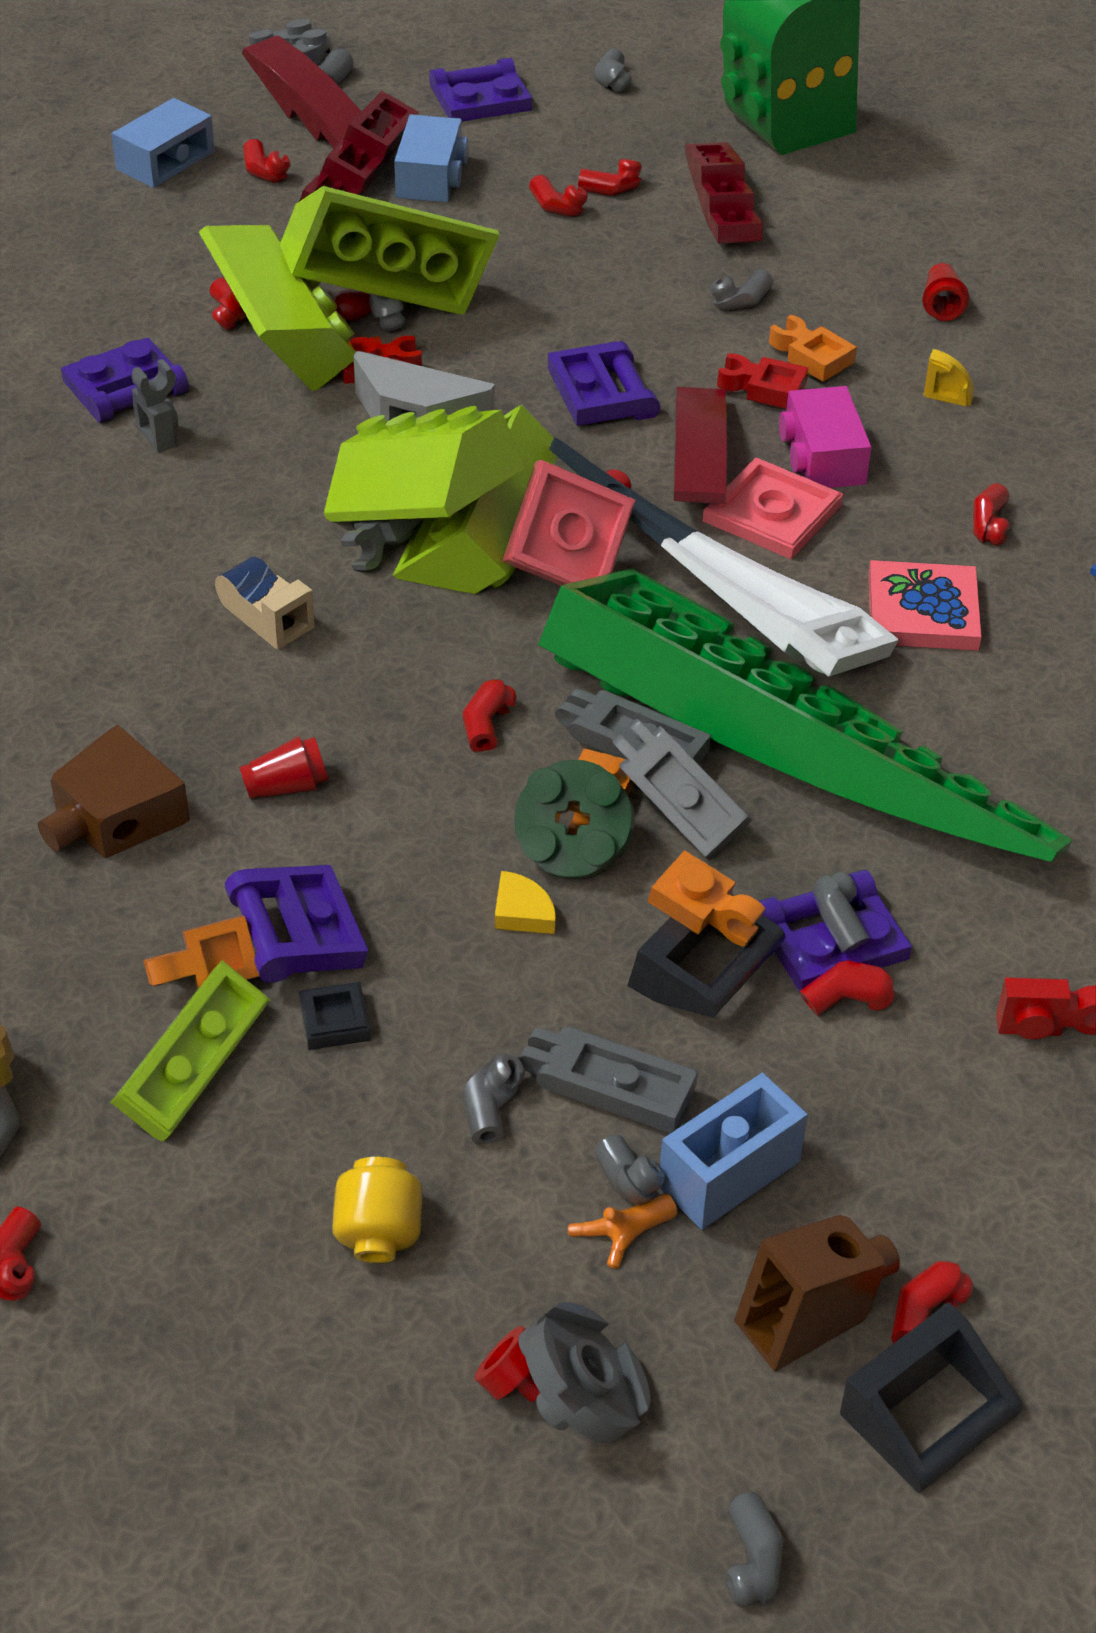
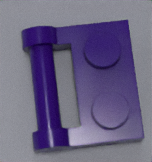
(480, 91)
(105, 379)
(590, 390)
(314, 914)
(813, 950)

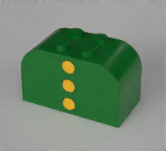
(792, 69)

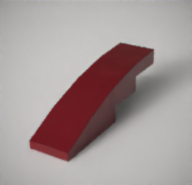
(302, 88)
(365, 147)
(723, 192)
(700, 445)

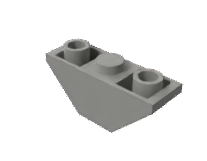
(399, 387)

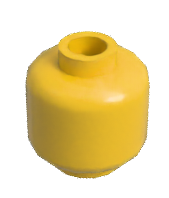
(377, 1209)

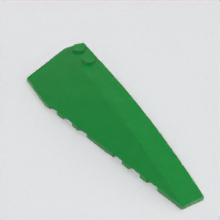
(687, 666)

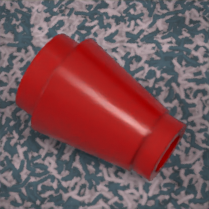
(944, 292)
(285, 770)

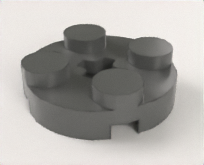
(301, 35)
(583, 1375)

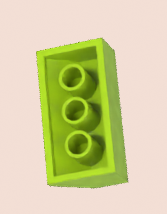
(387, 249)
(284, 309)
(421, 465)
(469, 546)

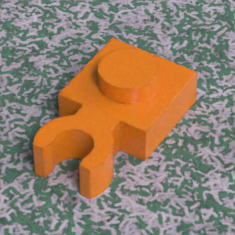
(817, 349)

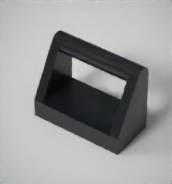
(664, 982)
(906, 1366)

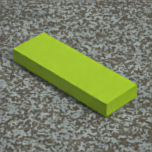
(190, 1052)

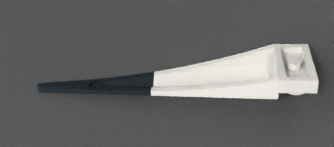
(793, 616)

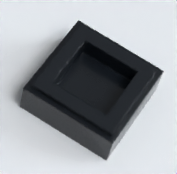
(334, 1015)

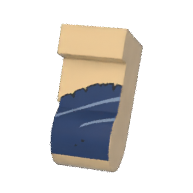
(263, 598)

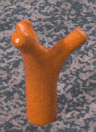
(626, 1224)

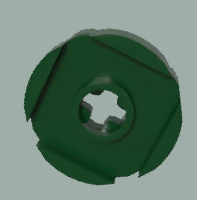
(550, 794)

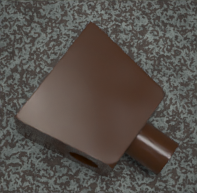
(113, 797)
(812, 1287)

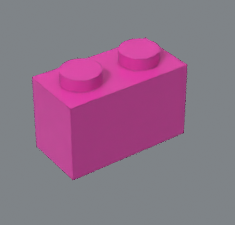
(826, 437)

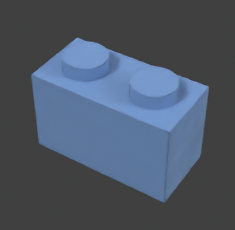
(163, 142)
(430, 158)
(732, 1150)

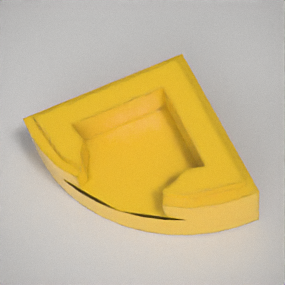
(948, 380)
(523, 905)

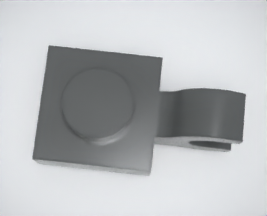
(153, 413)
(373, 536)

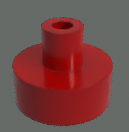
(507, 1369)

